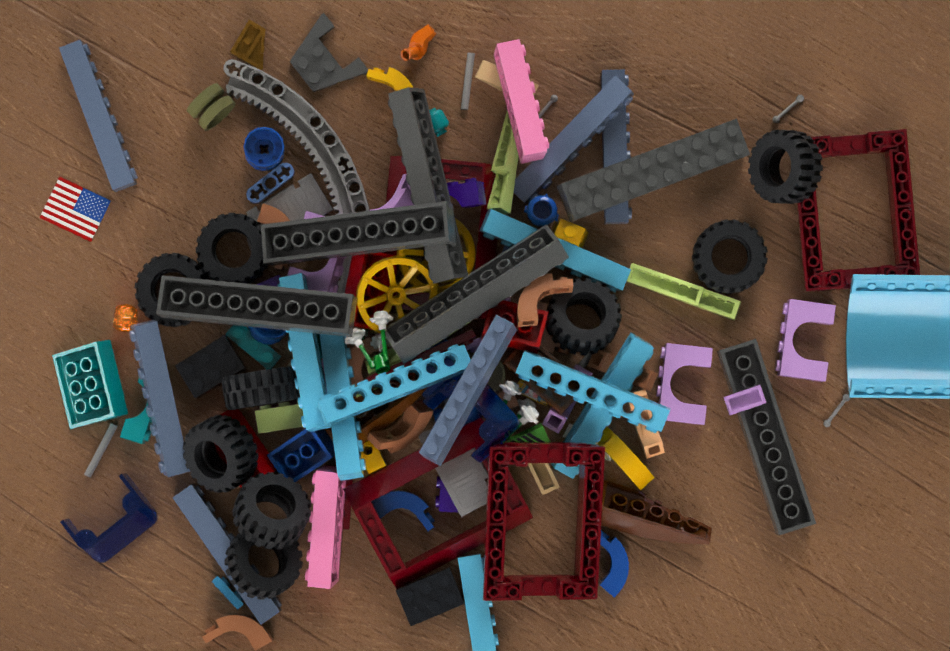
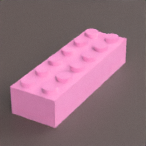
(520, 101)
(327, 528)

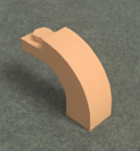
(650, 442)

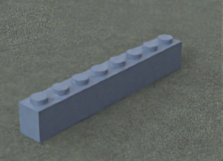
(98, 116)
(573, 139)
(615, 147)
(468, 390)
(159, 396)
(217, 540)

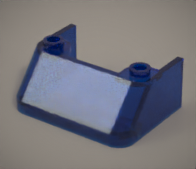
(499, 417)
(138, 519)

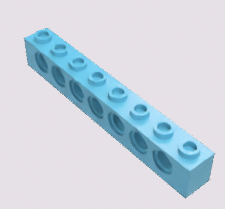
(586, 381)
(332, 415)

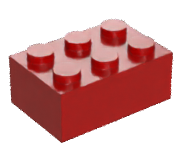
(526, 337)

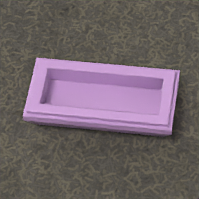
(744, 400)

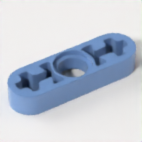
(278, 169)

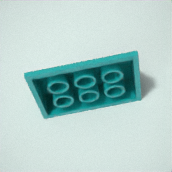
(90, 384)

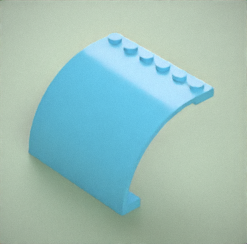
(898, 336)

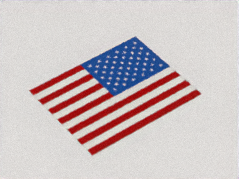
(75, 209)

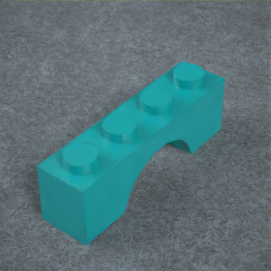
(137, 428)

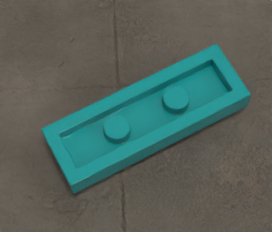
(260, 352)

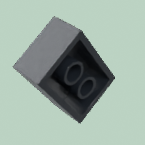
(209, 365)
(430, 596)

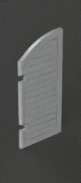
(297, 201)
(463, 480)

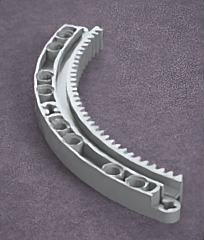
(297, 116)

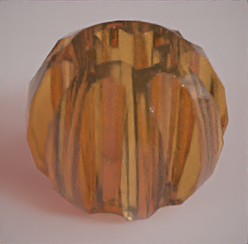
(124, 317)

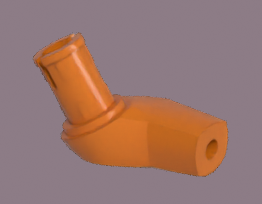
(418, 44)

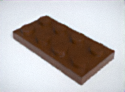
(556, 401)

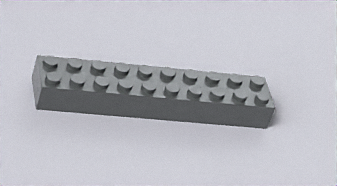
(653, 170)
(425, 175)
(358, 233)
(475, 294)
(257, 306)
(767, 440)

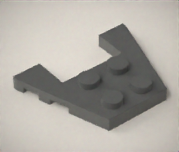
(318, 65)

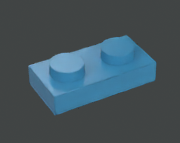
(223, 586)

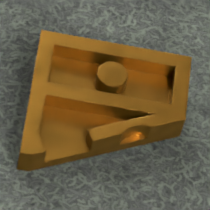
(250, 45)

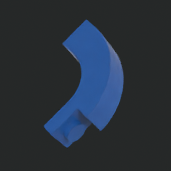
(405, 500)
(619, 568)

